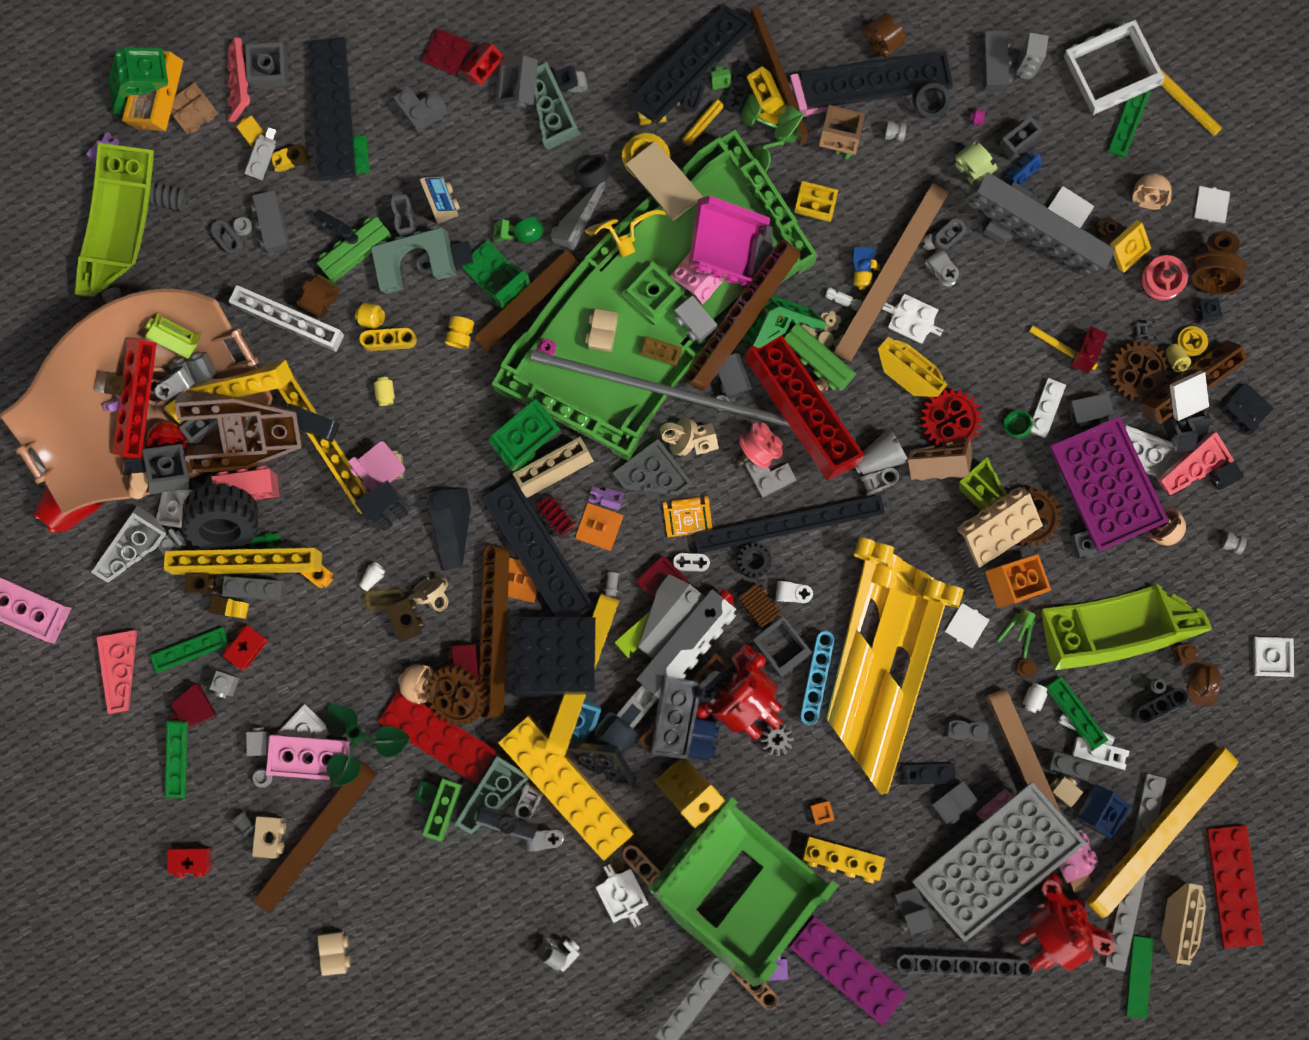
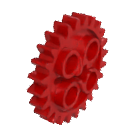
(942, 404)

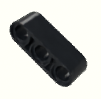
(315, 424)
(1168, 705)

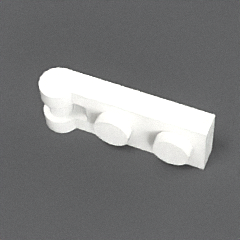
(1102, 755)

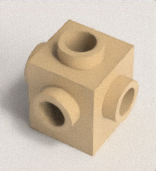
(705, 439)

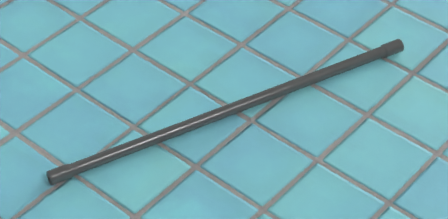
(546, 358)

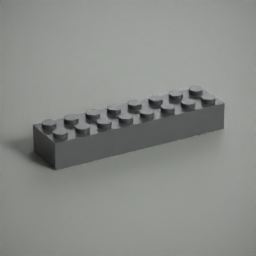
(1039, 224)

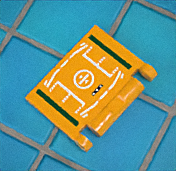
(687, 517)

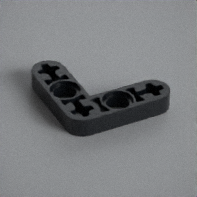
(752, 66)

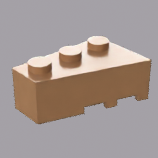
(941, 462)

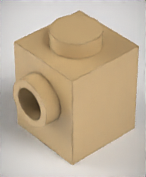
(1065, 790)

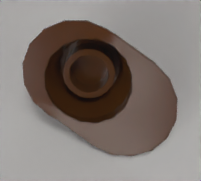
(1204, 684)

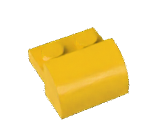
(816, 201)

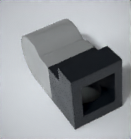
(574, 80)

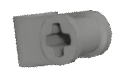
(942, 265)
(175, 382)
(878, 481)
(528, 800)
(541, 840)
(550, 954)

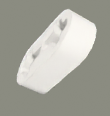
(691, 567)

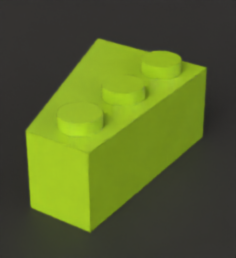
(982, 485)

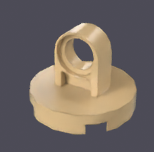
(682, 435)
(429, 590)

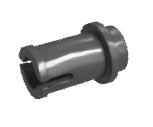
(1161, 685)

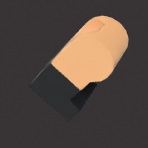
(137, 477)

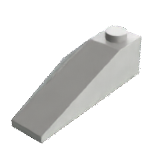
(574, 223)
(134, 540)
(671, 608)

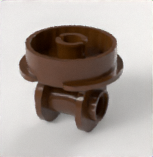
(1219, 268)

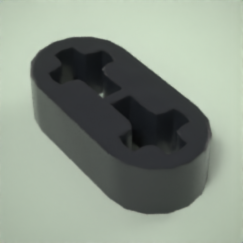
(712, 685)

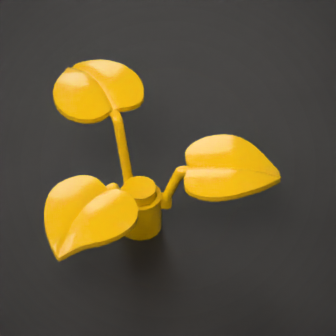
(623, 243)

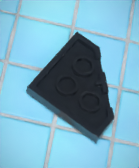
(602, 760)

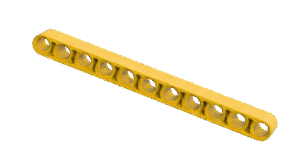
(1162, 832)

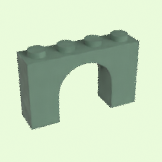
(389, 255)

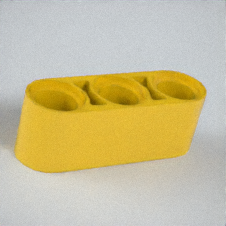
(379, 336)

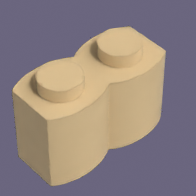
(602, 331)
(333, 953)

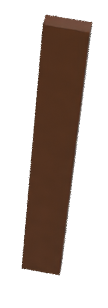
(776, 68)

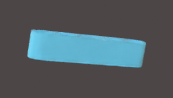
(823, 671)

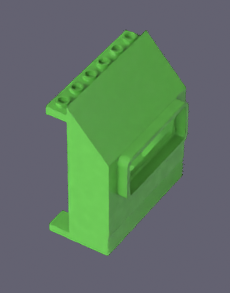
(767, 911)

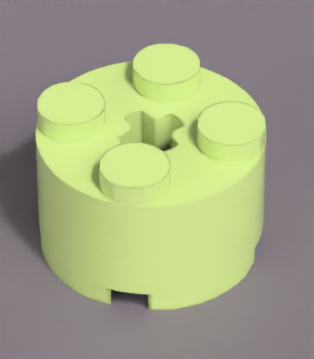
(974, 161)

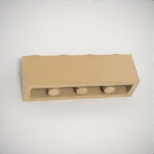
(553, 467)

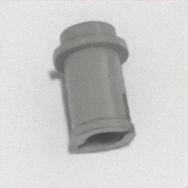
(611, 584)

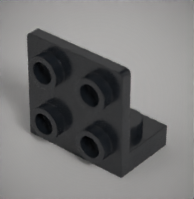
(1246, 409)

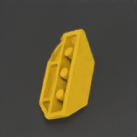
(910, 369)

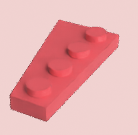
(237, 79)
(1207, 457)
(117, 666)

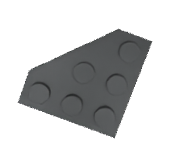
(653, 472)

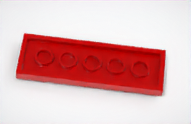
(437, 738)
(1234, 886)

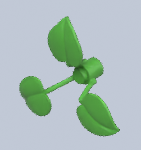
(787, 119)

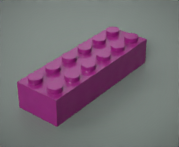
(847, 970)

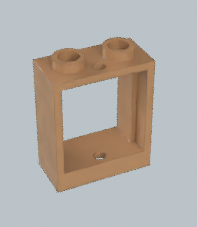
(848, 141)

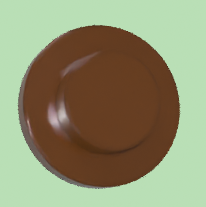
(1026, 668)

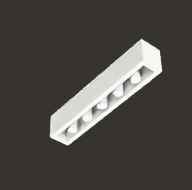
(286, 318)

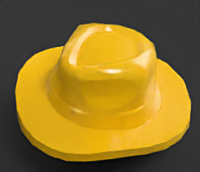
(638, 144)

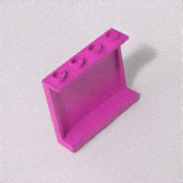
(724, 239)

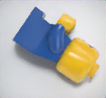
(863, 264)

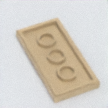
(664, 181)

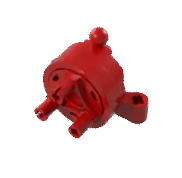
(745, 697)
(1064, 930)

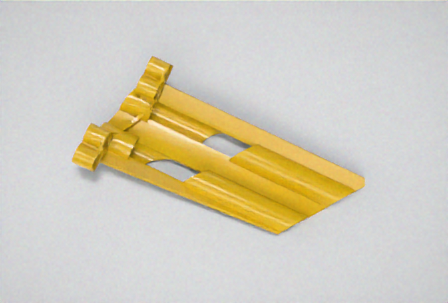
(866, 701)

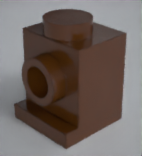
(1184, 654)

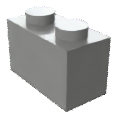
(695, 319)

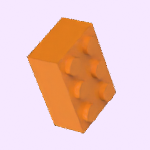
(1018, 581)

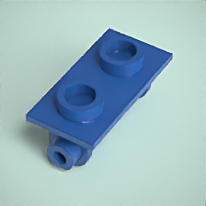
(1030, 163)

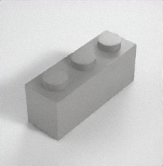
(1031, 55)

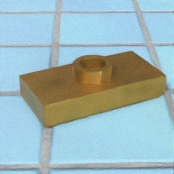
(661, 351)

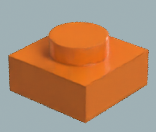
(822, 812)

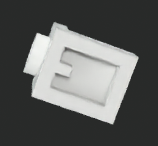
(574, 953)

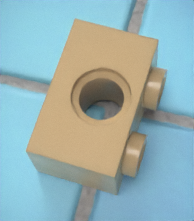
(261, 846)

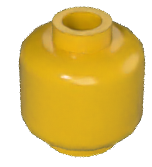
(370, 315)

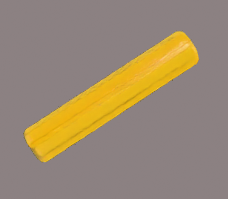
(702, 123)

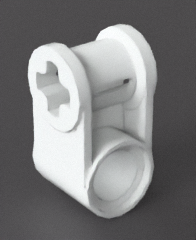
(790, 592)

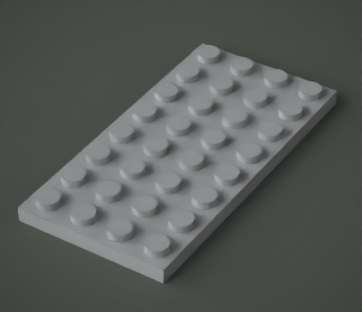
(999, 861)

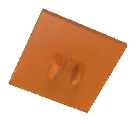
(599, 527)
(520, 584)

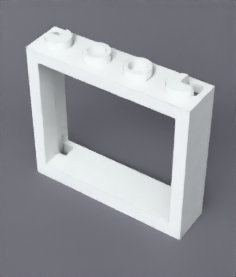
(1108, 36)

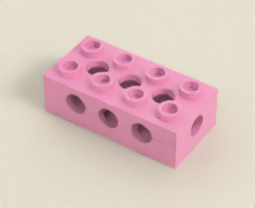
(36, 604)
(299, 745)

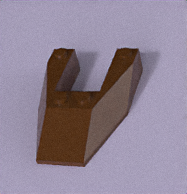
(248, 432)

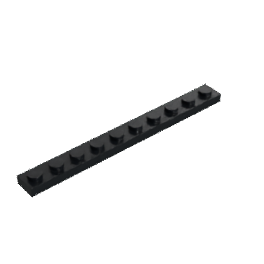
(789, 524)

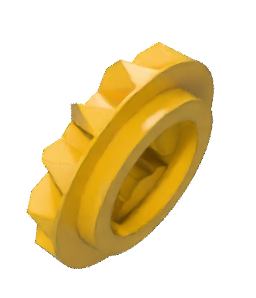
(1194, 333)

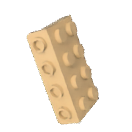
(1000, 526)

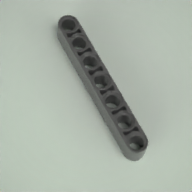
(973, 965)

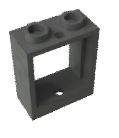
(525, 86)
(759, 635)

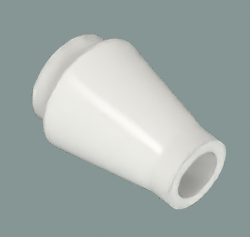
(372, 576)

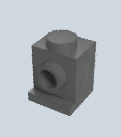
(1078, 544)

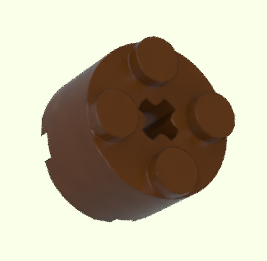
(884, 35)
(318, 295)

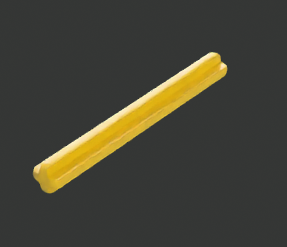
(1190, 105)

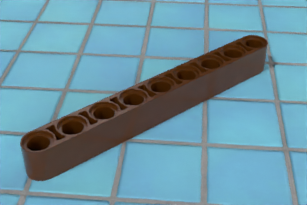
(742, 315)
(494, 629)
(314, 840)

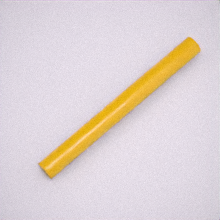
(1055, 343)

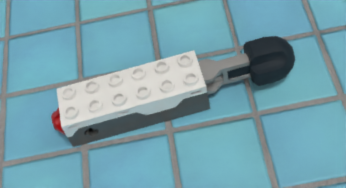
(672, 662)

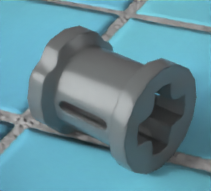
(244, 824)

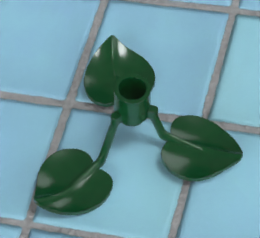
(344, 720)

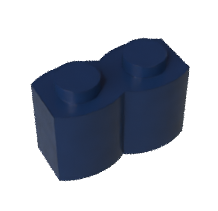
(702, 740)

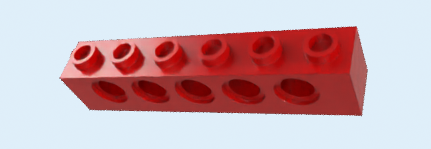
(135, 398)

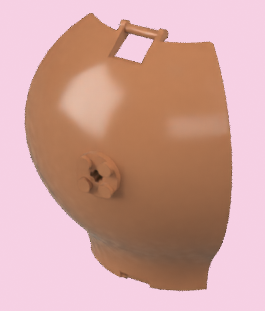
(66, 415)

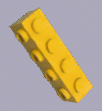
(843, 858)

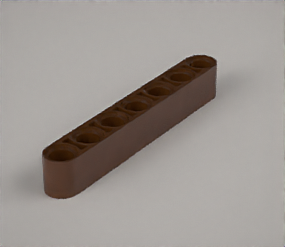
(527, 300)

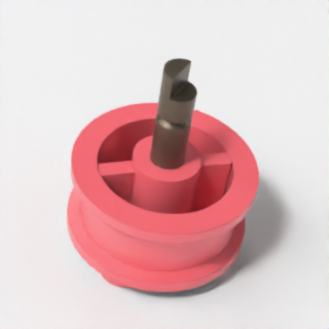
(1164, 277)
(759, 446)

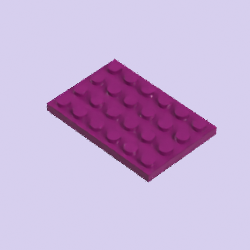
(1108, 484)

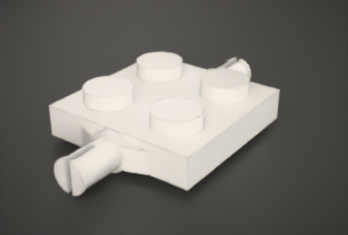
(912, 319)
(622, 895)

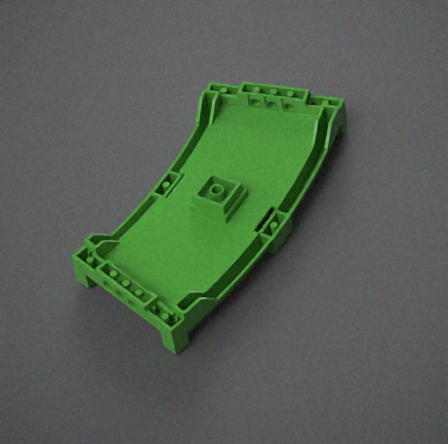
(606, 281)

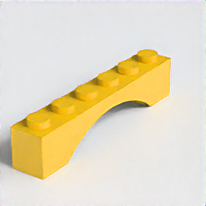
(262, 379)

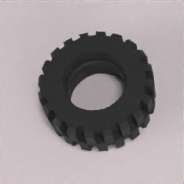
(220, 517)

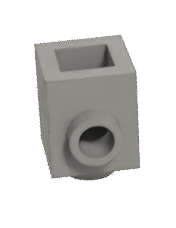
(224, 684)
(257, 742)

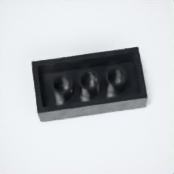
(383, 506)

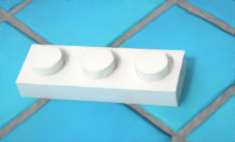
(1047, 407)

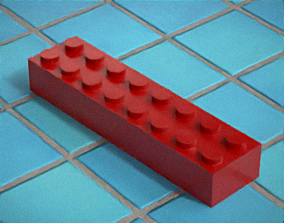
(804, 407)

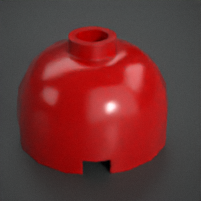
(165, 434)

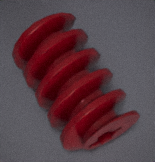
(556, 515)

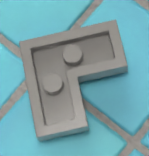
(770, 481)

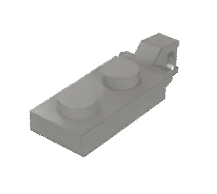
(261, 154)

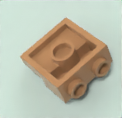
(192, 109)

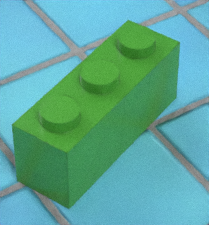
(442, 810)

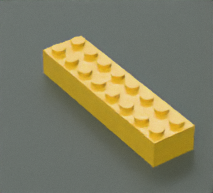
(566, 788)

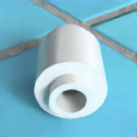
(1035, 698)

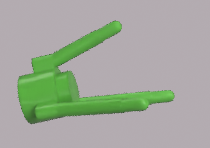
(1025, 621)

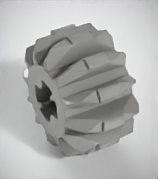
(782, 744)

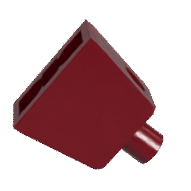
(193, 707)

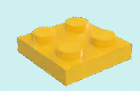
(1130, 246)

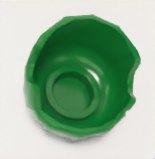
(528, 230)
(1018, 424)

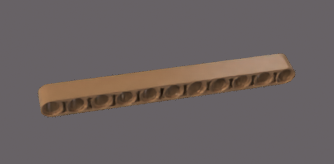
(891, 273)
(1024, 755)
(641, 858)

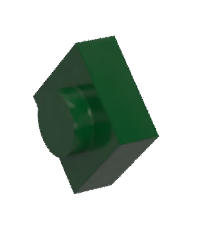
(426, 793)

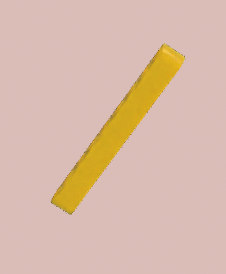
(572, 704)

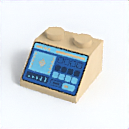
(440, 199)

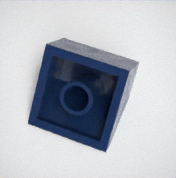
(1103, 811)

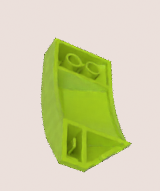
(115, 216)
(1119, 627)

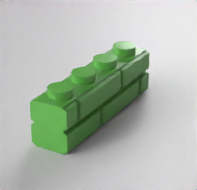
(348, 255)
(820, 357)

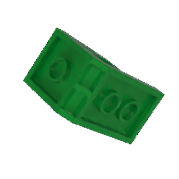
(135, 73)
(496, 275)
(766, 328)
(524, 435)

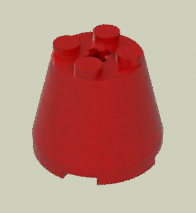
(51, 515)

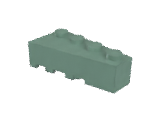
(554, 115)
(492, 791)

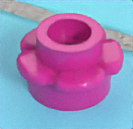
(978, 117)
(547, 343)

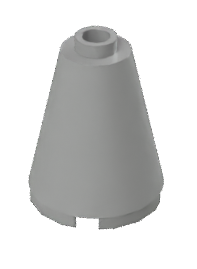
(882, 454)

